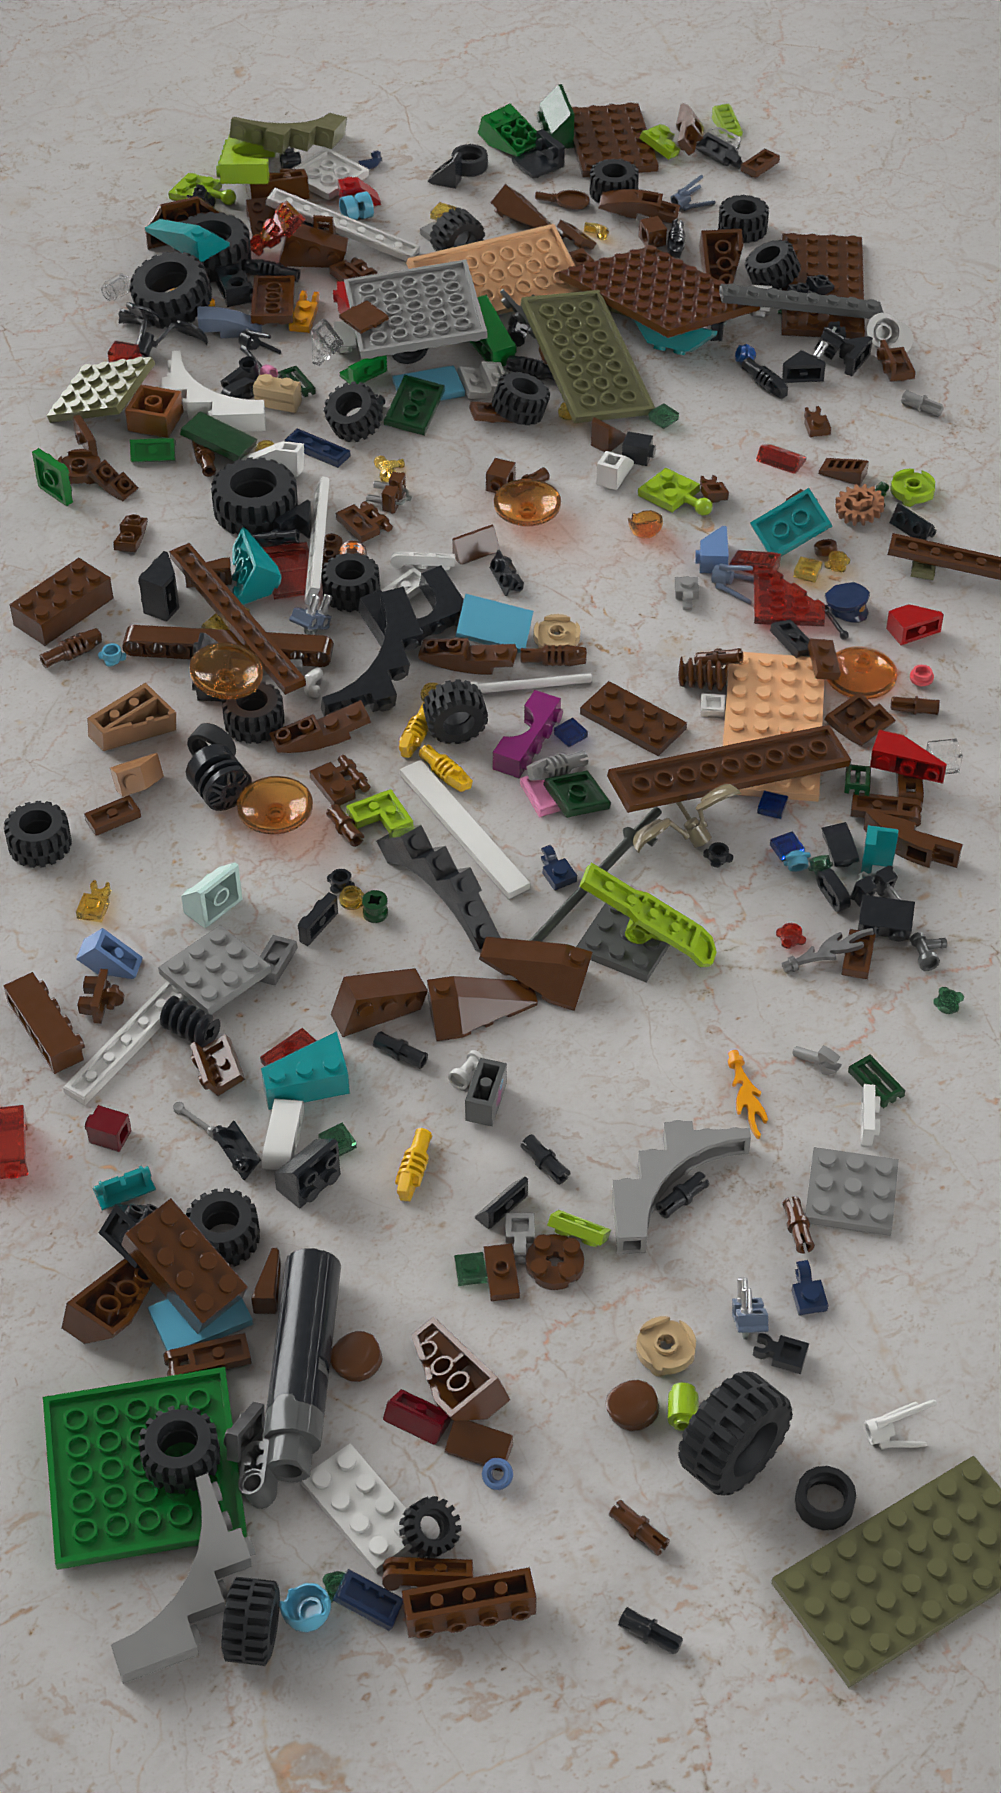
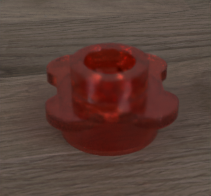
(790, 935)

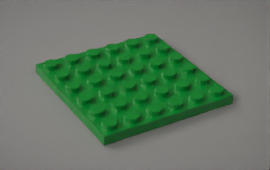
(96, 1474)

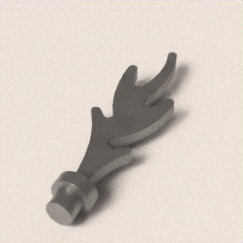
(828, 950)

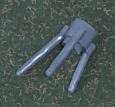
(683, 196)
(723, 575)

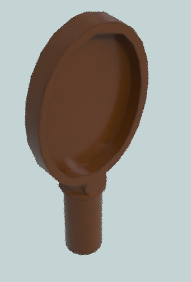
(568, 199)

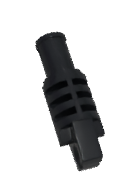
(676, 239)
(260, 267)
(529, 366)
(765, 378)

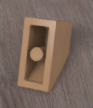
(137, 774)

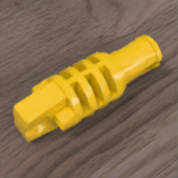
(413, 734)
(446, 768)
(413, 1165)

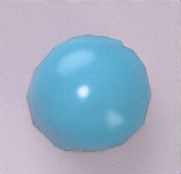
(306, 1607)

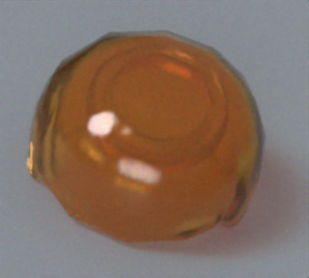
(645, 524)

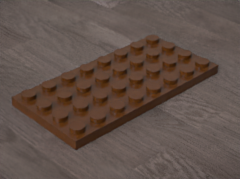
(839, 260)

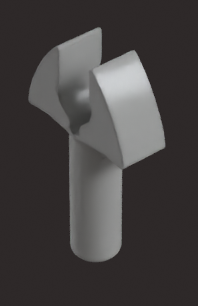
(824, 1057)

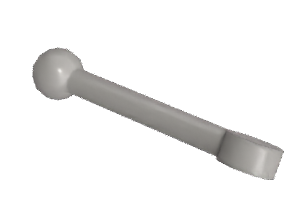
(179, 1108)

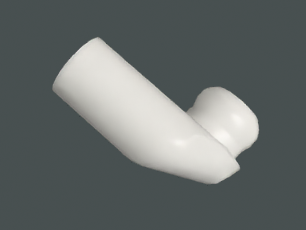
(312, 677)

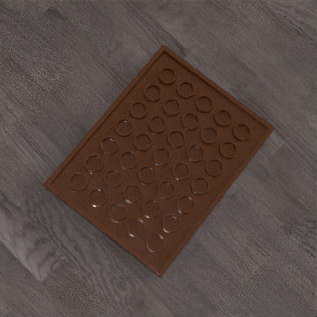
(656, 290)

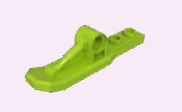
(650, 917)

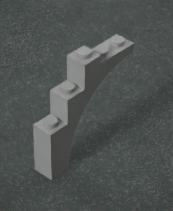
(659, 1169)
(169, 1636)

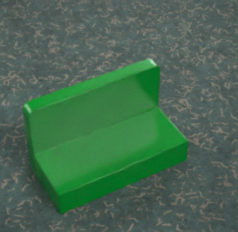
(365, 370)
(152, 450)

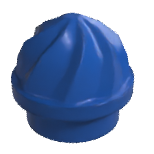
(743, 352)

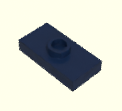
(368, 1599)

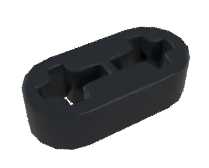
(240, 389)
(833, 889)

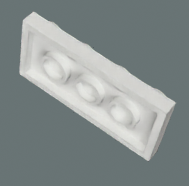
(359, 1506)

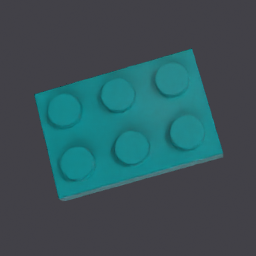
(791, 523)

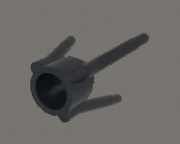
(250, 341)

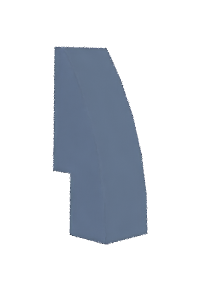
(226, 321)

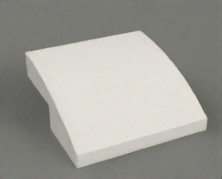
(481, 381)

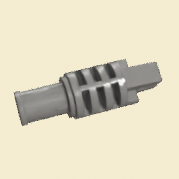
(556, 765)

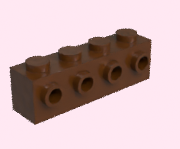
(44, 1022)
(469, 1603)

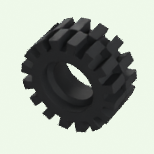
(414, 1534)

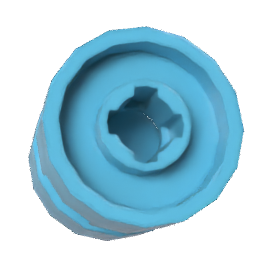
(357, 206)

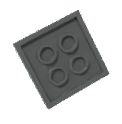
(612, 949)

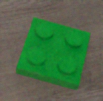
(52, 476)

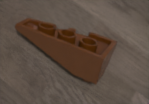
(546, 967)
(107, 1304)

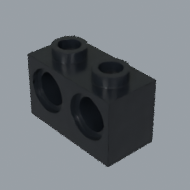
(233, 284)

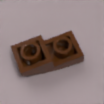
(109, 479)
(131, 533)

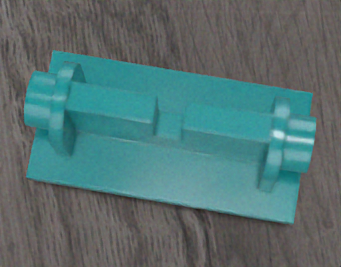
(124, 1188)

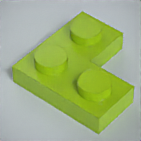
(661, 139)
(381, 807)

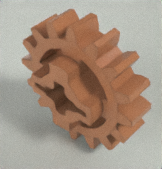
(859, 504)

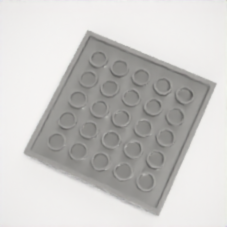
(424, 308)

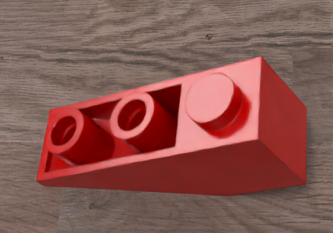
(903, 756)

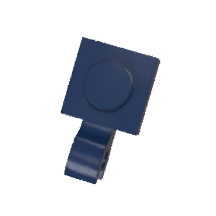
(557, 872)
(808, 1294)

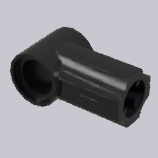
(247, 368)

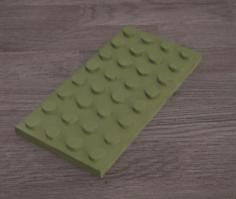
(587, 356)
(900, 1572)

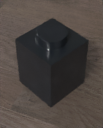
(638, 448)

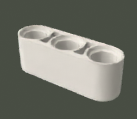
(282, 1133)

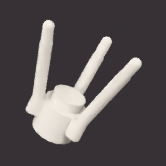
(882, 1428)

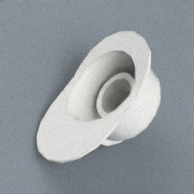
(888, 328)

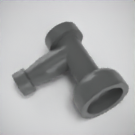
(928, 959)

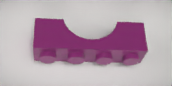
(516, 752)

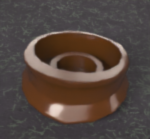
(356, 1356)
(633, 1405)

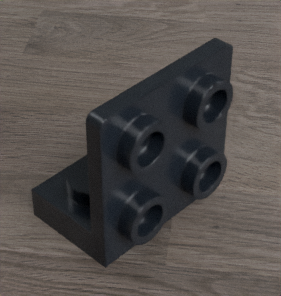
(544, 159)
(122, 1220)

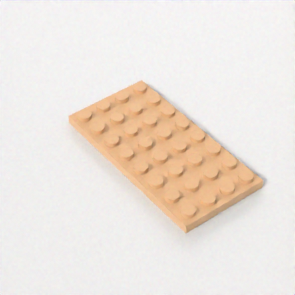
(515, 262)
(773, 698)

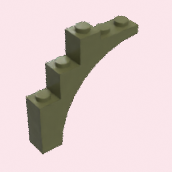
(301, 135)

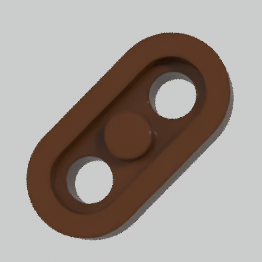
(331, 545)

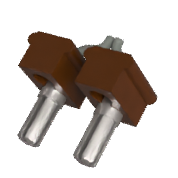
(392, 492)

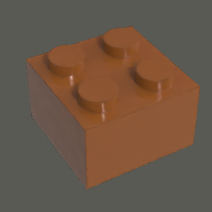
(154, 411)

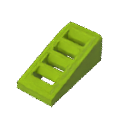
(724, 117)

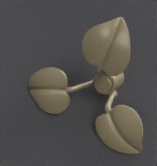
(694, 828)

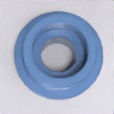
(487, 1473)

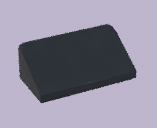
(503, 1203)

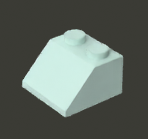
(213, 895)

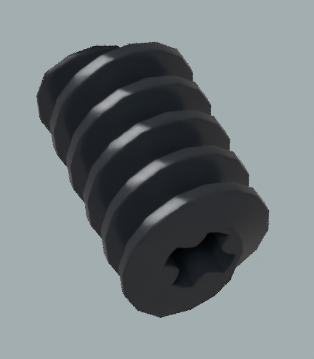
(189, 1022)

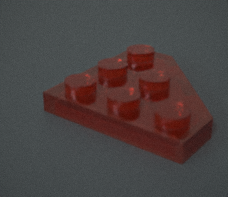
(283, 223)
(780, 601)

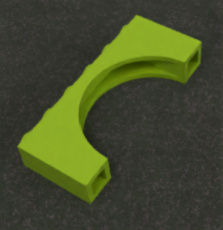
(242, 163)

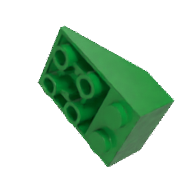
(507, 131)

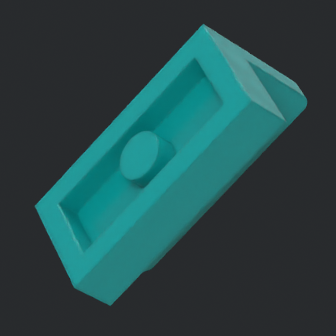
(879, 847)

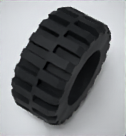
(229, 229)
(167, 272)
(240, 482)
(735, 1433)

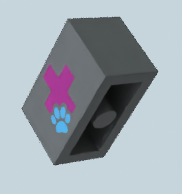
(485, 1092)

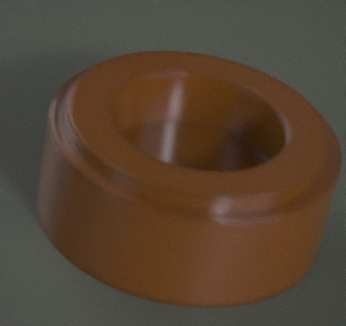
(825, 547)

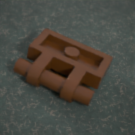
(347, 270)
(363, 522)
(332, 783)

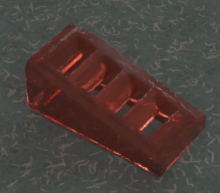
(757, 559)

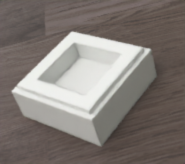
(712, 705)

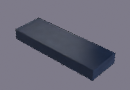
(320, 448)

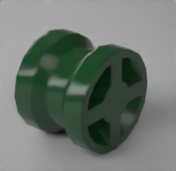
(375, 906)

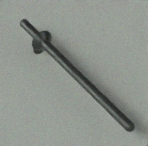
(613, 857)

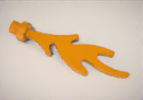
(746, 1093)

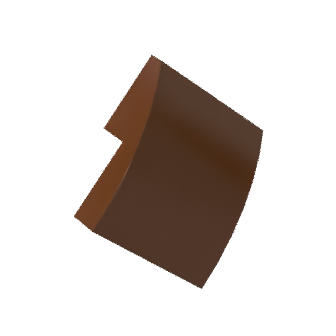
(859, 719)

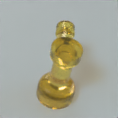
(387, 467)

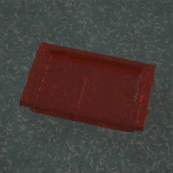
(293, 566)

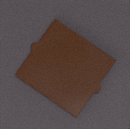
(363, 317)

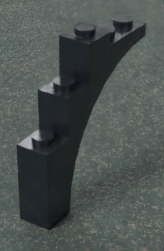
(391, 663)
(455, 886)

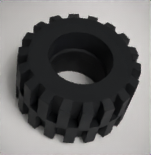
(612, 175)
(744, 213)
(456, 229)
(773, 264)
(520, 398)
(361, 423)
(349, 579)
(455, 711)
(254, 715)
(37, 834)
(231, 1209)
(172, 1428)
(250, 1621)

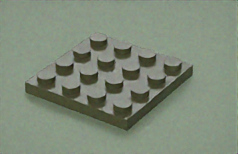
(101, 389)

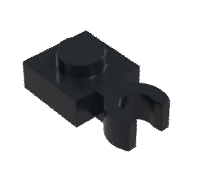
(786, 1353)

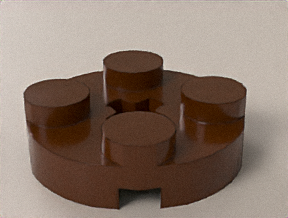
(81, 458)
(555, 1246)

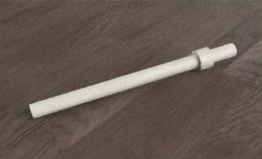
(534, 683)

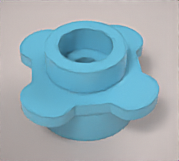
(112, 654)
(797, 860)

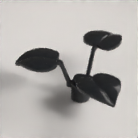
(146, 339)

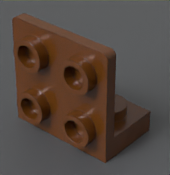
(258, 213)

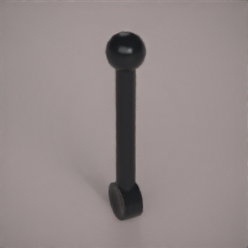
(843, 633)

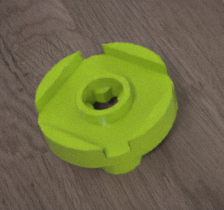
(912, 487)

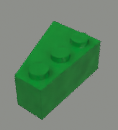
(498, 344)

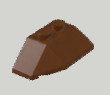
(177, 212)

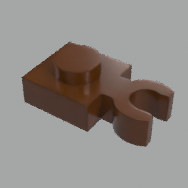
(816, 423)
(713, 490)

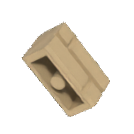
(278, 393)

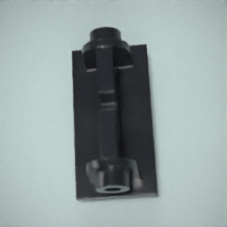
(202, 192)
(517, 331)
(911, 523)
(505, 573)
(237, 1148)

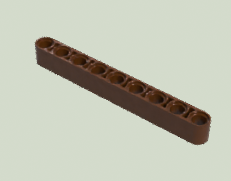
(179, 643)

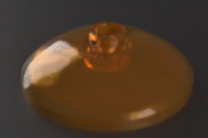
(527, 502)
(226, 670)
(864, 671)
(274, 805)

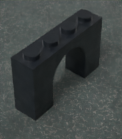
(440, 593)

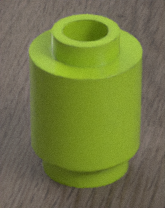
(682, 1404)

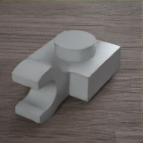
(687, 590)
(520, 1230)

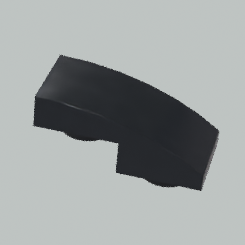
(817, 284)
(840, 845)

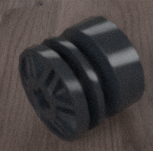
(217, 776)

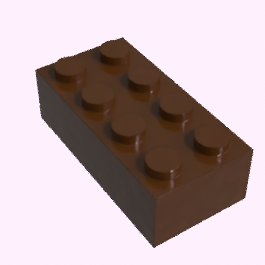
(61, 601)
(184, 1265)

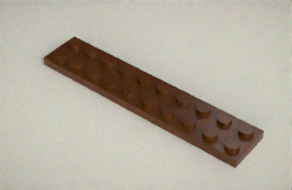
(738, 764)

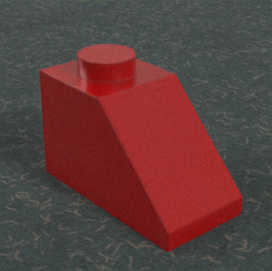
(354, 185)
(913, 623)

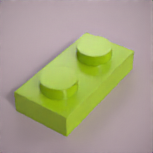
(568, 1224)

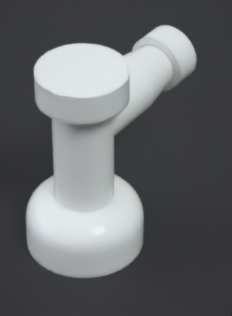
(461, 1076)

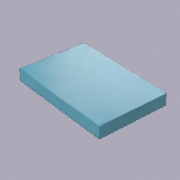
(443, 375)
(493, 622)
(177, 1332)

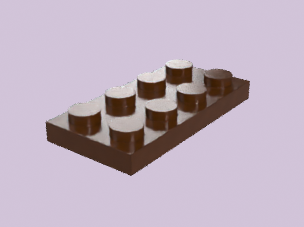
(273, 300)
(633, 718)

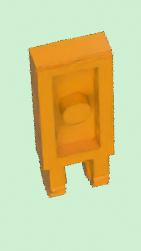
(304, 313)

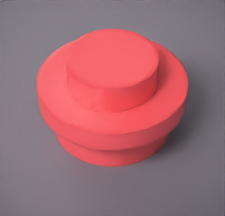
(922, 675)

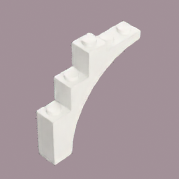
(236, 412)

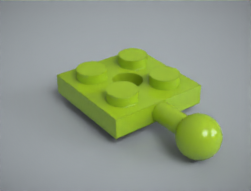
(191, 180)
(673, 490)

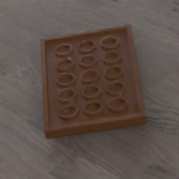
(611, 134)

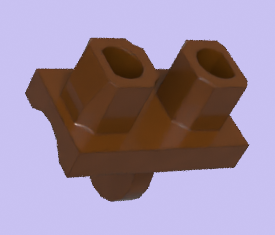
(103, 994)

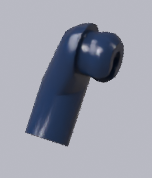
(373, 162)

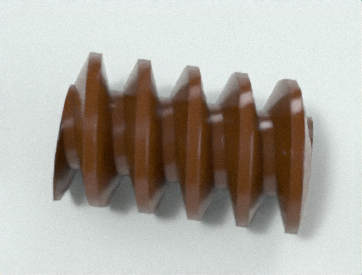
(702, 674)

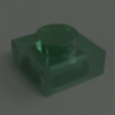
(663, 416)
(340, 1133)
(470, 1269)

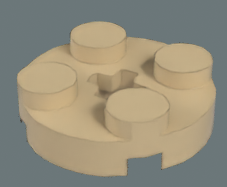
(545, 631)
(660, 1360)

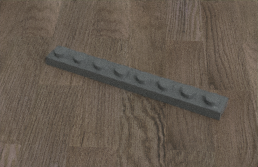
(799, 301)

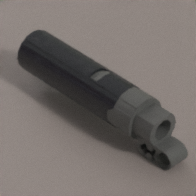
(297, 1377)

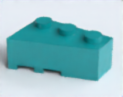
(308, 1073)

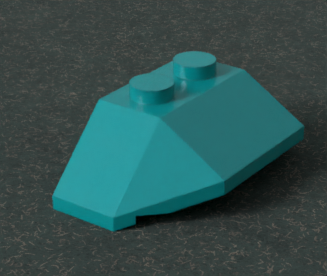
(681, 343)

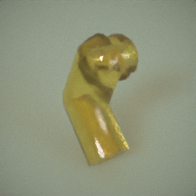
(601, 230)

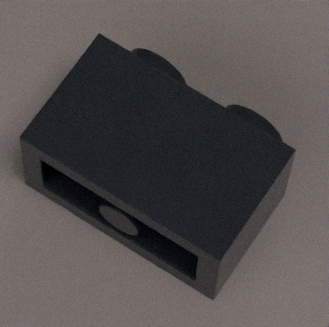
(887, 917)

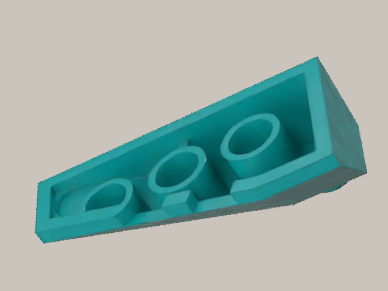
(188, 238)
(254, 571)

